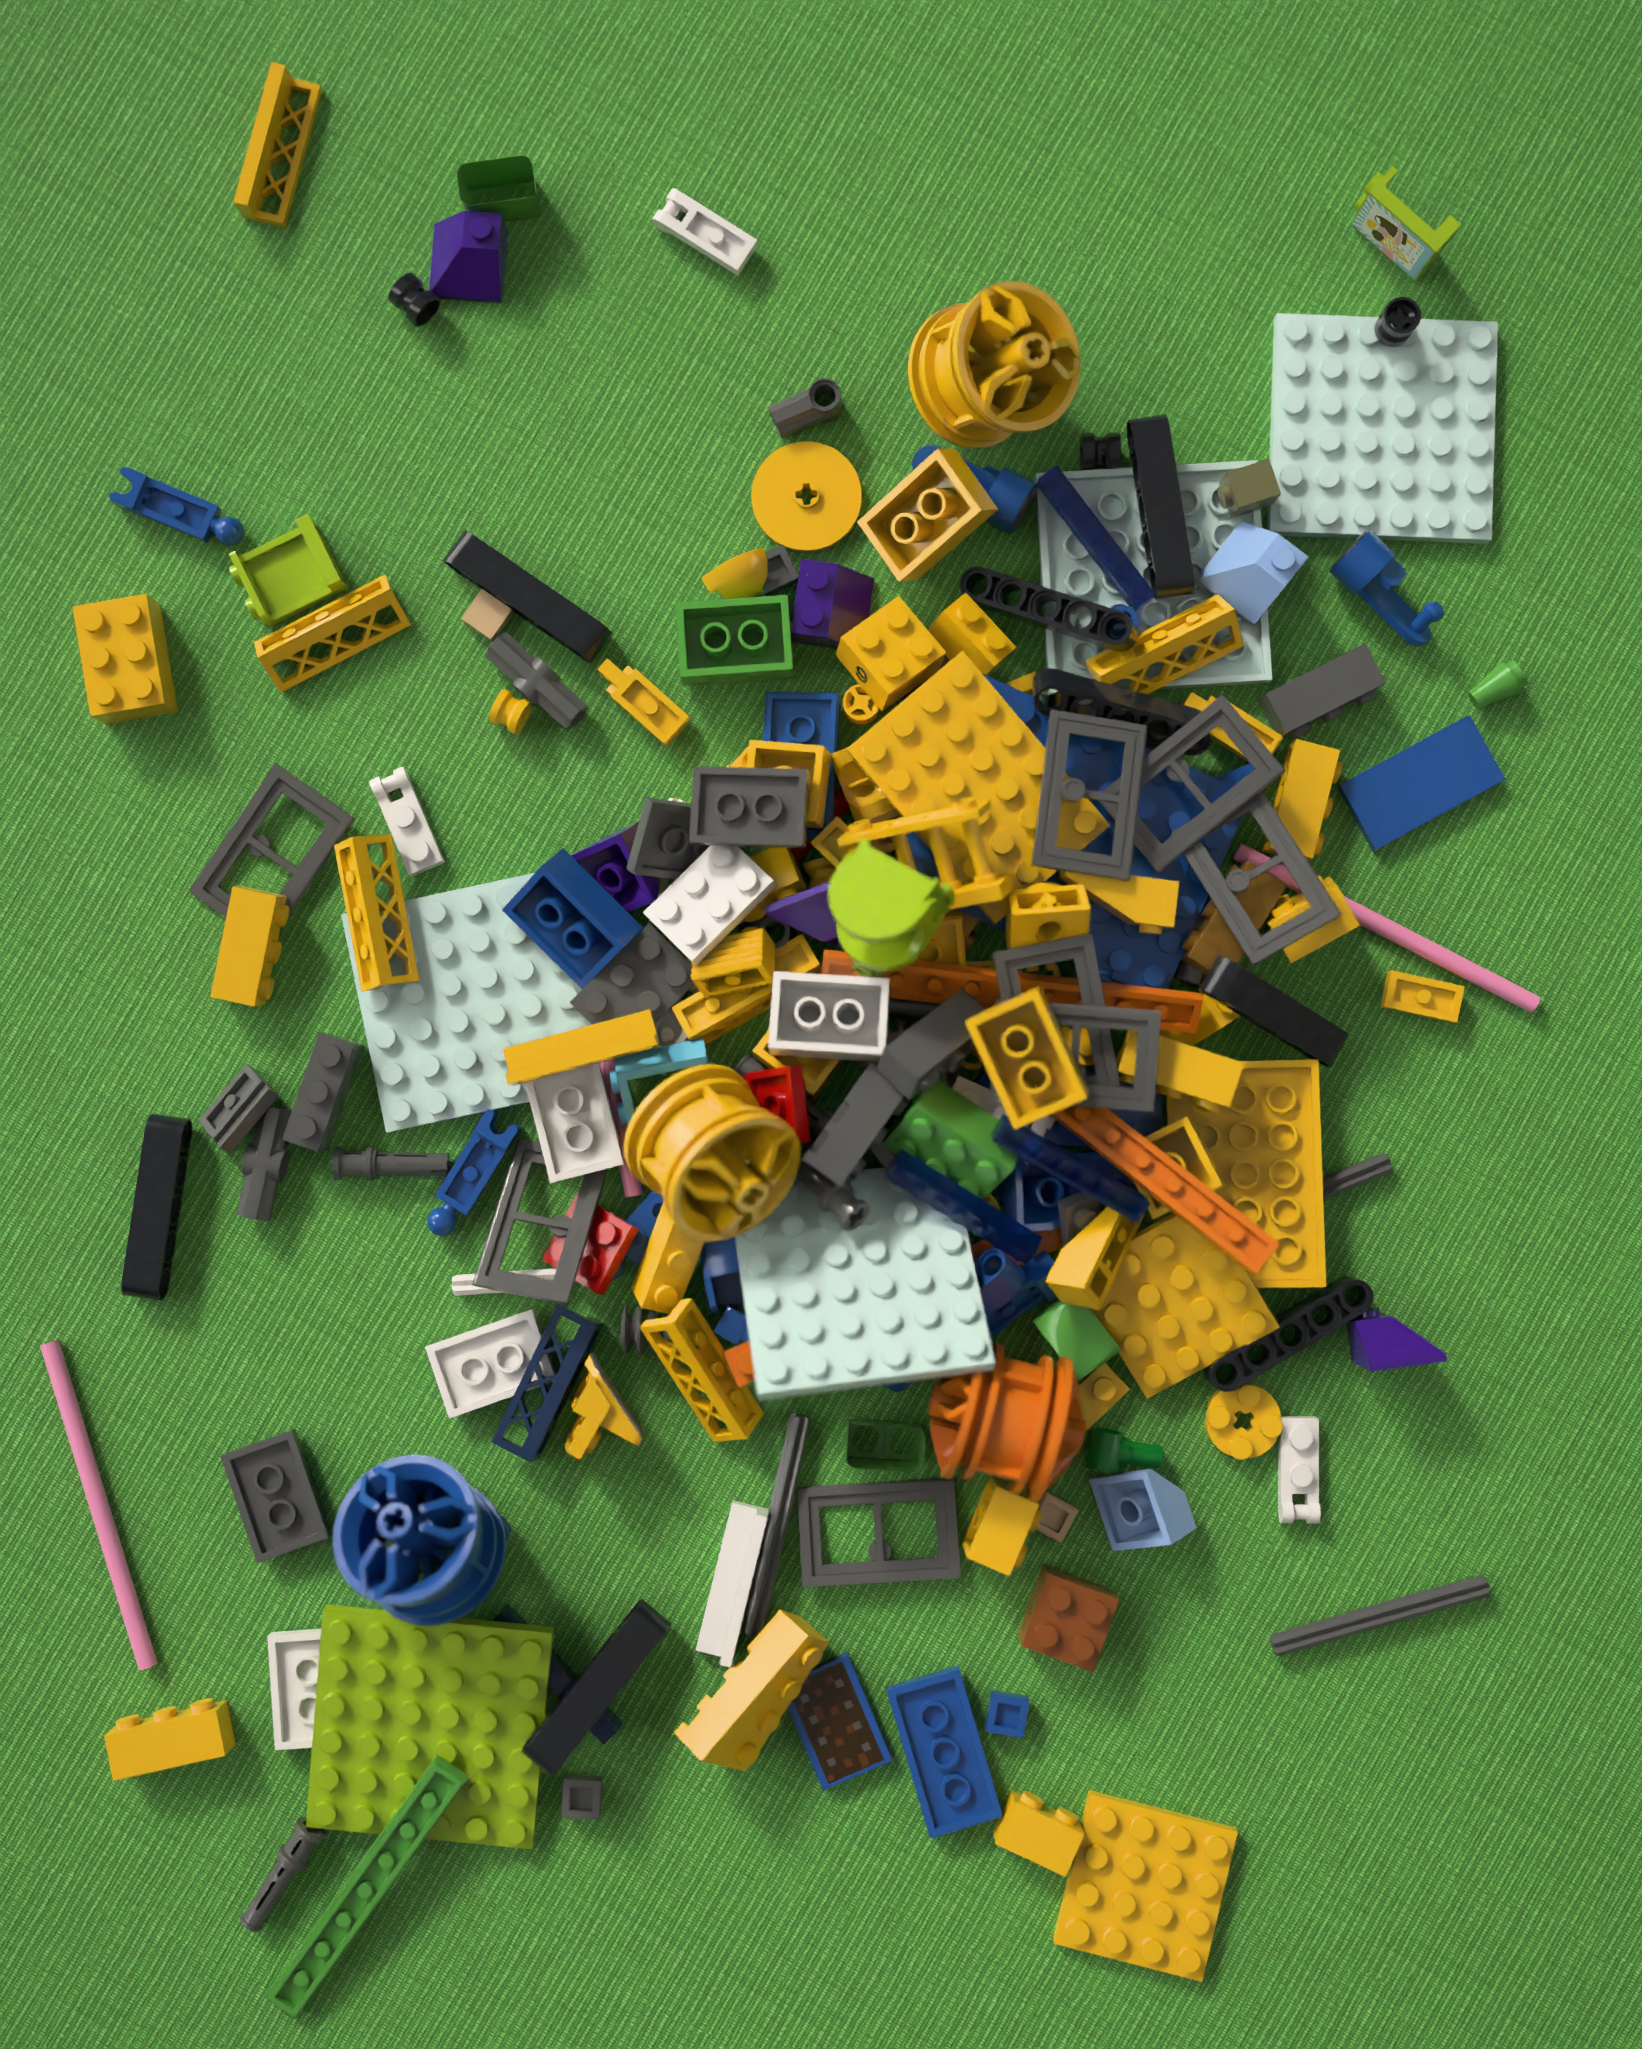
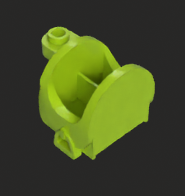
(884, 910)

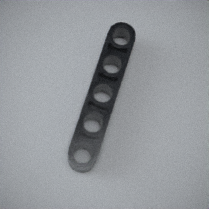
(1160, 506)
(527, 596)
(1064, 617)
(1110, 698)
(1273, 1011)
(156, 1207)
(1305, 1332)
(595, 1687)

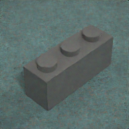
(1323, 693)
(930, 1046)
(323, 1092)

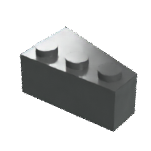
(856, 1126)

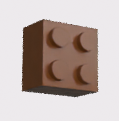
(1068, 1617)

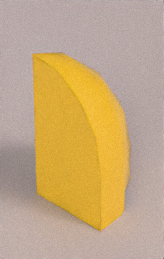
(739, 576)

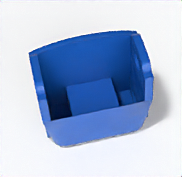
(721, 1273)

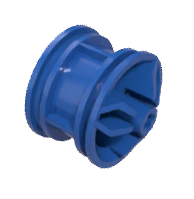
(384, 1540)

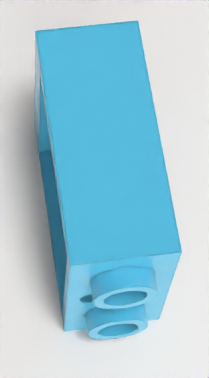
(649, 1063)

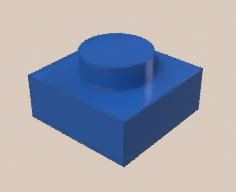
(1006, 1713)

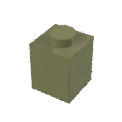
(1248, 488)

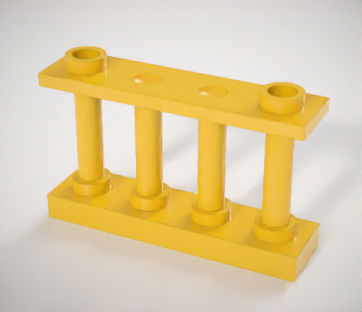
(986, 884)

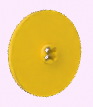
(827, 476)

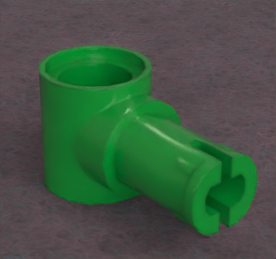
(1111, 1450)

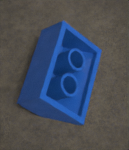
(572, 918)

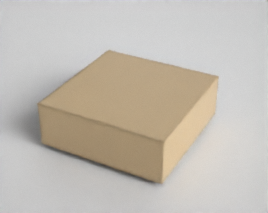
(487, 615)
(1056, 1516)

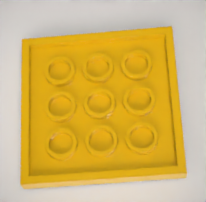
(1180, 1305)
(1145, 1886)

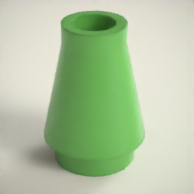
(1501, 683)

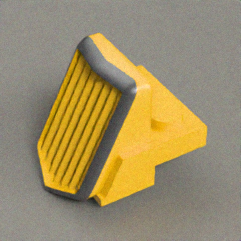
(597, 1406)

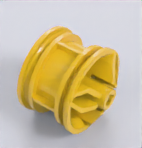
(994, 365)
(711, 1152)

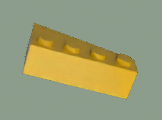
(755, 1694)

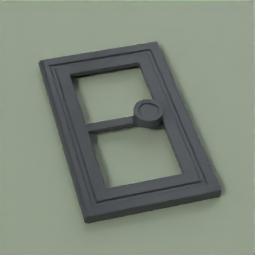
(1165, 755)
(1053, 788)
(243, 834)
(1258, 947)
(1083, 952)
(1148, 1027)
(574, 1230)
(880, 1569)

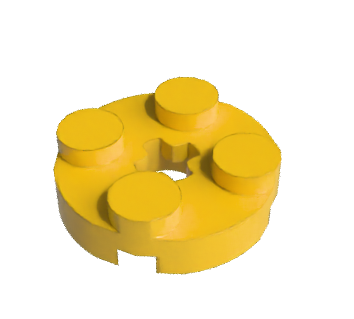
(1241, 1442)

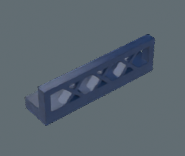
(560, 1389)

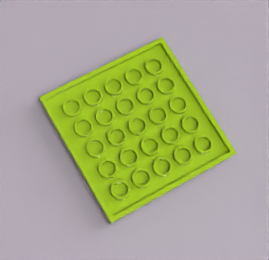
(411, 1691)

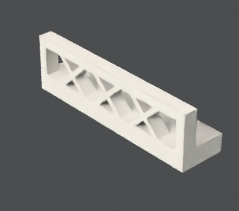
(732, 1581)

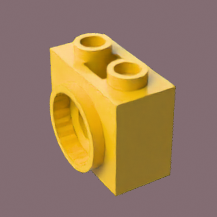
(1046, 914)

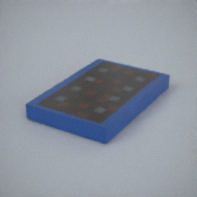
(838, 1723)

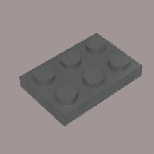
(749, 807)
(662, 840)
(639, 978)
(276, 1495)

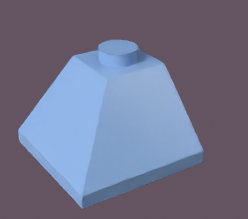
(1251, 570)
(1141, 1509)

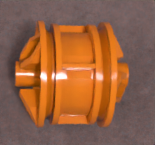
(1009, 1422)

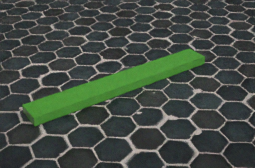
(366, 1886)

